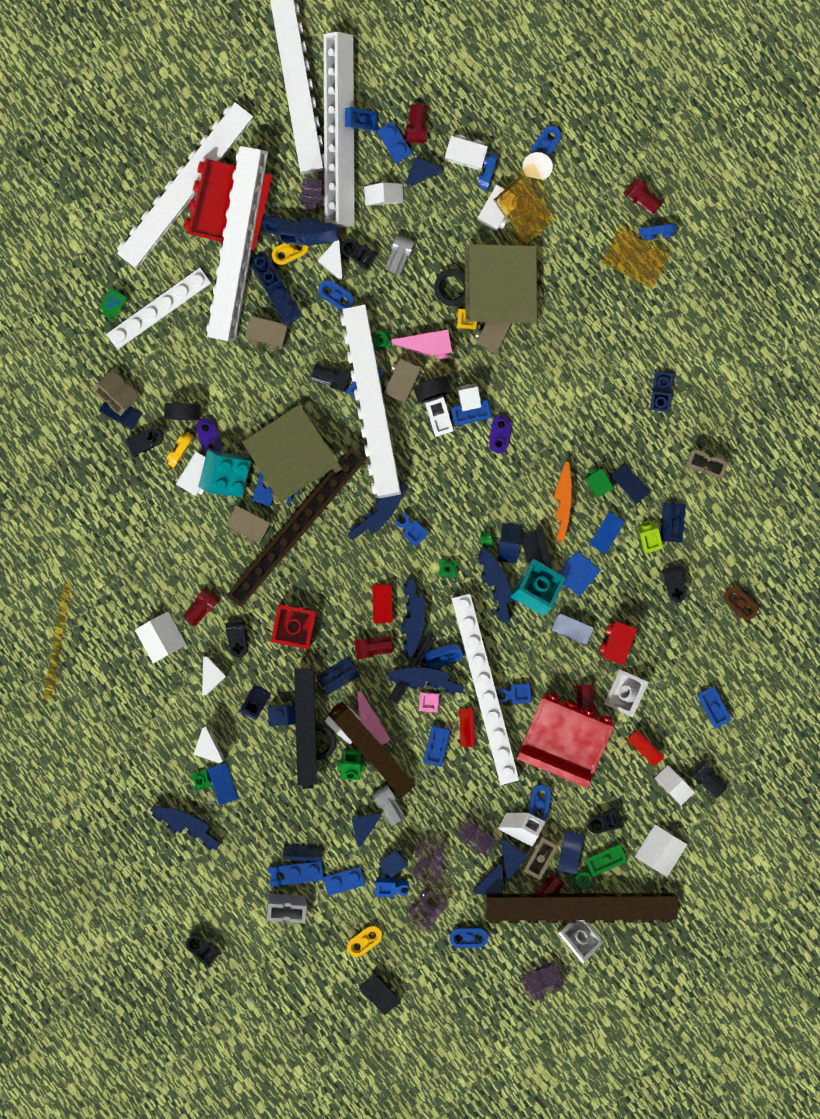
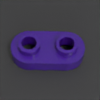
(499, 434)
(209, 436)

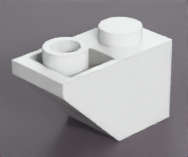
(522, 826)

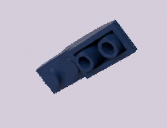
(302, 233)
(275, 288)
(374, 521)
(495, 577)
(413, 626)
(418, 675)
(179, 819)

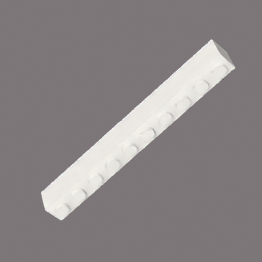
(297, 85)
(337, 137)
(180, 191)
(237, 243)
(371, 401)
(485, 689)

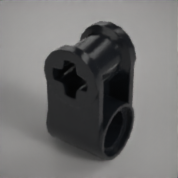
(359, 254)
(141, 443)
(674, 580)
(236, 634)
(606, 821)
(203, 950)

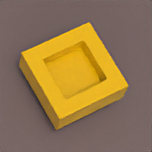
(461, 321)

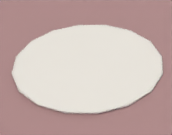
(537, 166)

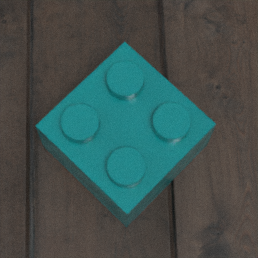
(224, 473)
(538, 587)

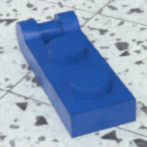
(296, 873)

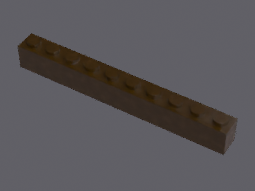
(295, 528)
(580, 906)

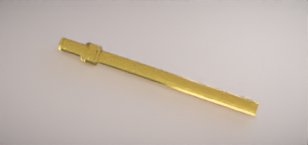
(50, 679)

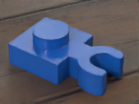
(413, 532)
(519, 694)
(388, 887)

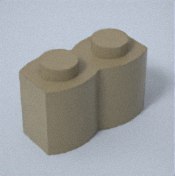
(116, 392)
(712, 466)

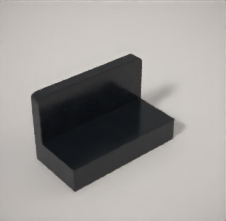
(536, 547)
(380, 993)

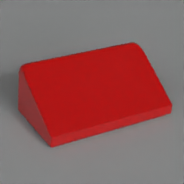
(382, 603)
(466, 721)
(638, 741)

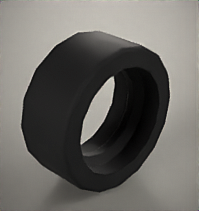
(437, 288)
(432, 389)
(182, 411)
(332, 741)

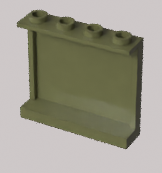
(501, 284)
(289, 454)

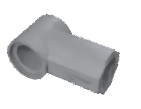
(400, 251)
(387, 802)

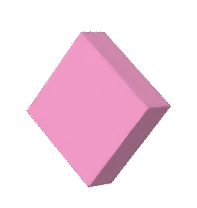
(429, 702)

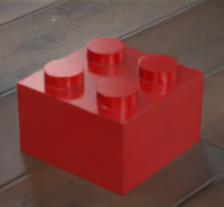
(293, 626)
(617, 643)

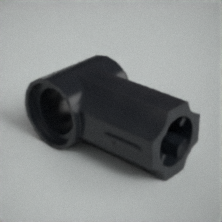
(334, 378)
(704, 776)

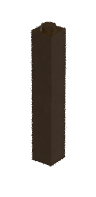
(371, 749)

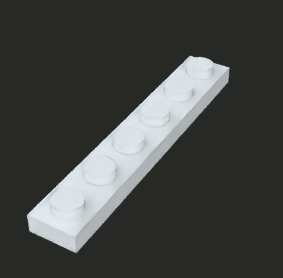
(158, 308)

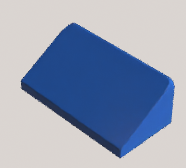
(607, 533)
(222, 784)

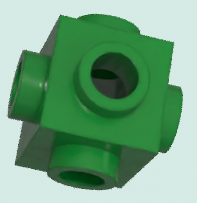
(351, 765)

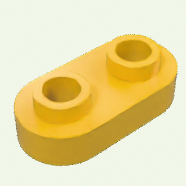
(290, 253)
(184, 442)
(364, 940)

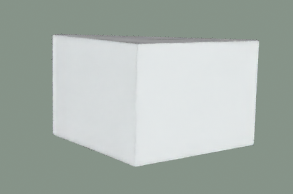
(383, 194)
(332, 260)
(469, 397)
(211, 675)
(674, 785)

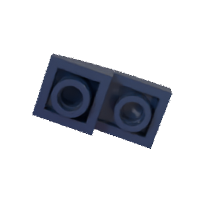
(661, 391)
(570, 852)

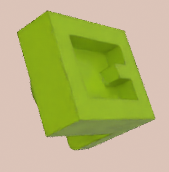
(649, 536)

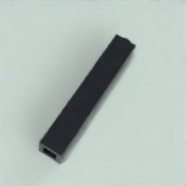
(306, 728)

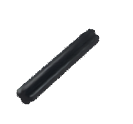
(416, 659)

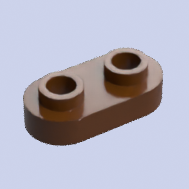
(740, 603)

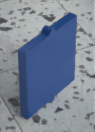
(578, 573)

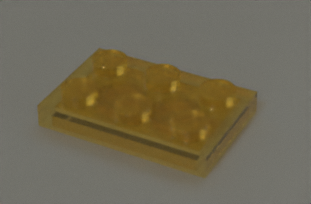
(523, 210)
(635, 258)

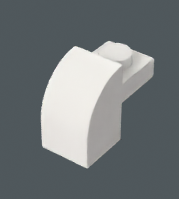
(438, 415)

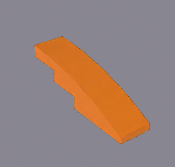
(563, 494)

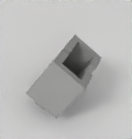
(287, 908)

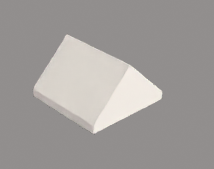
(160, 637)
(626, 693)
(208, 747)
(660, 850)
(581, 939)

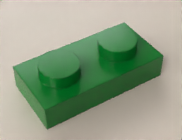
(606, 860)

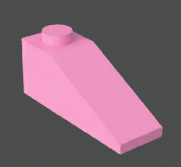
(430, 344)
(370, 720)

